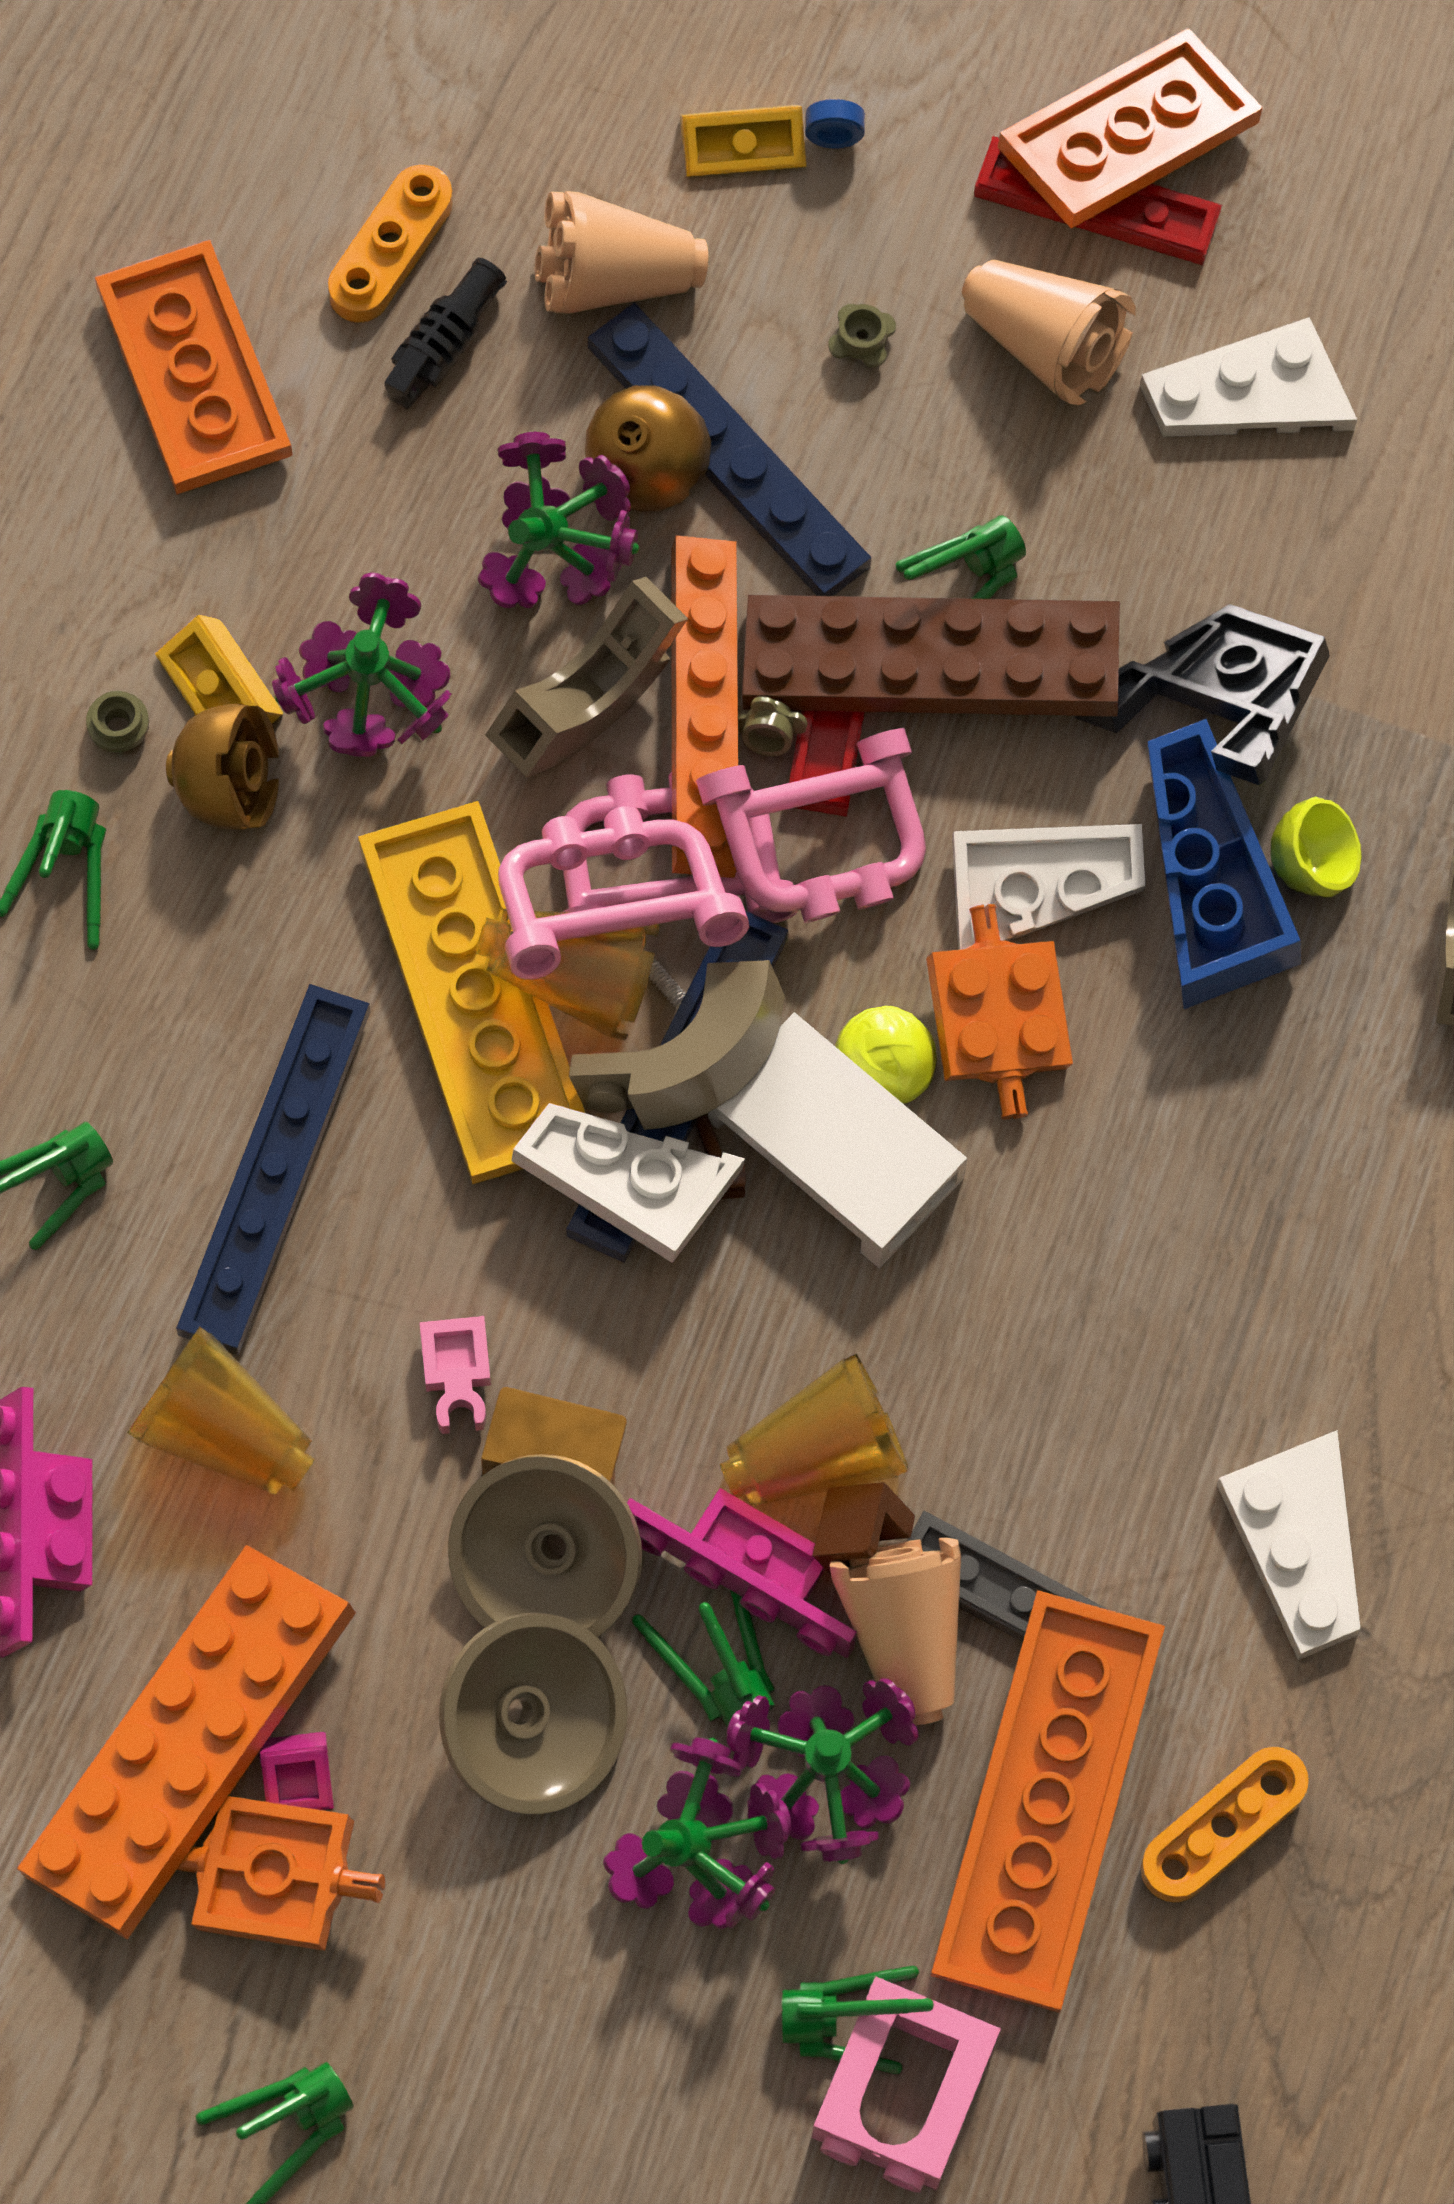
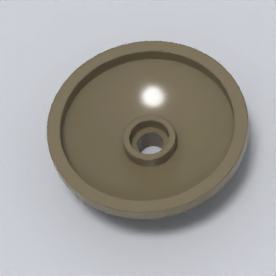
(503, 1552)
(568, 1719)

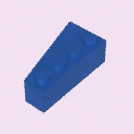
(1219, 886)

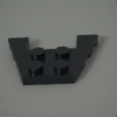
(1235, 669)

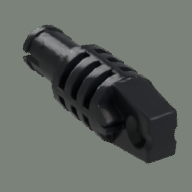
(442, 334)

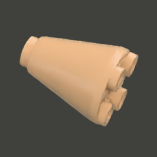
(612, 256)

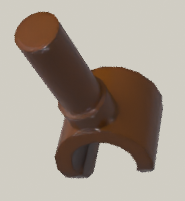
(713, 1148)

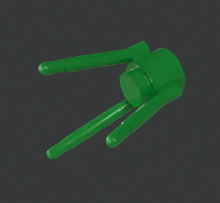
(985, 549)
(65, 830)
(72, 1157)
(735, 1682)
(814, 2010)
(310, 2098)

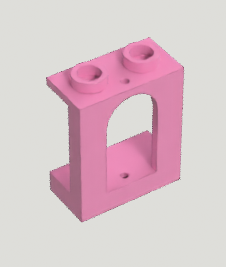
(925, 2156)

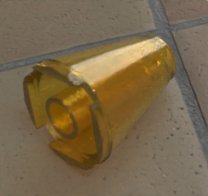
(597, 977)
(223, 1420)
(817, 1441)

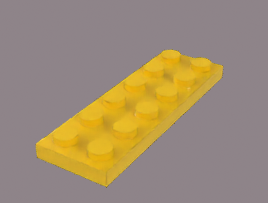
(484, 1036)

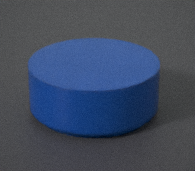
(834, 123)

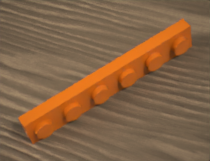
(703, 686)

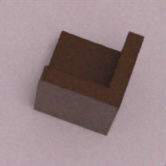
(857, 1520)

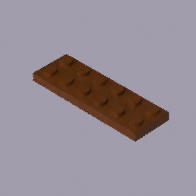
(933, 655)

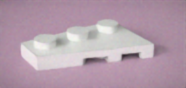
(1258, 382)
(1043, 874)
(631, 1181)
(1299, 1540)

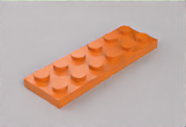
(186, 1741)
(1048, 1801)

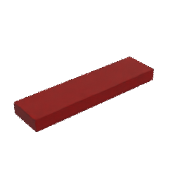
(1149, 218)

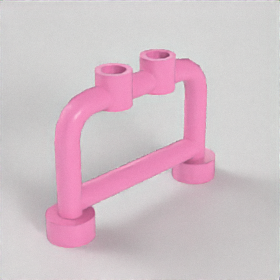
(630, 791)
(819, 896)
(534, 946)

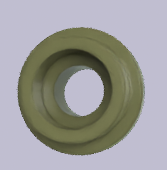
(114, 705)

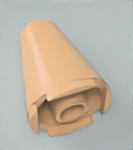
(1052, 324)
(907, 1618)

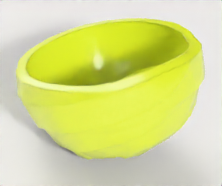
(1316, 848)
(891, 1049)

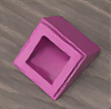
(297, 1771)

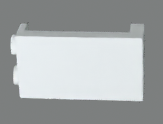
(843, 1140)

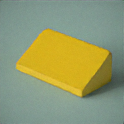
(743, 140)
(213, 669)

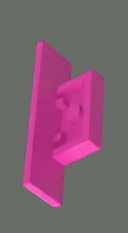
(41, 1521)
(755, 1560)

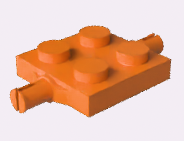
(999, 1011)
(275, 1873)

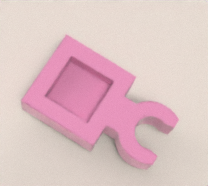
(455, 1362)

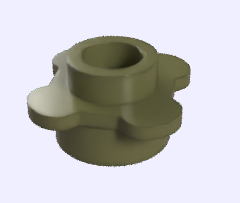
(865, 319)
(770, 726)

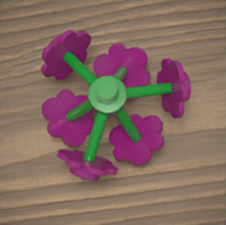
(539, 523)
(365, 659)
(817, 1734)
(694, 1820)

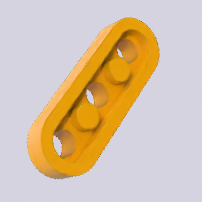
(385, 263)
(1237, 1799)

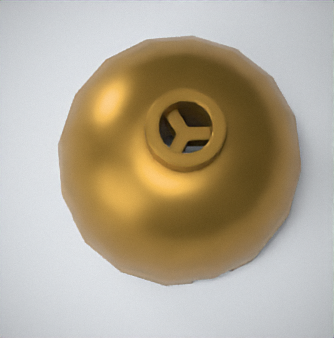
(654, 442)
(224, 768)

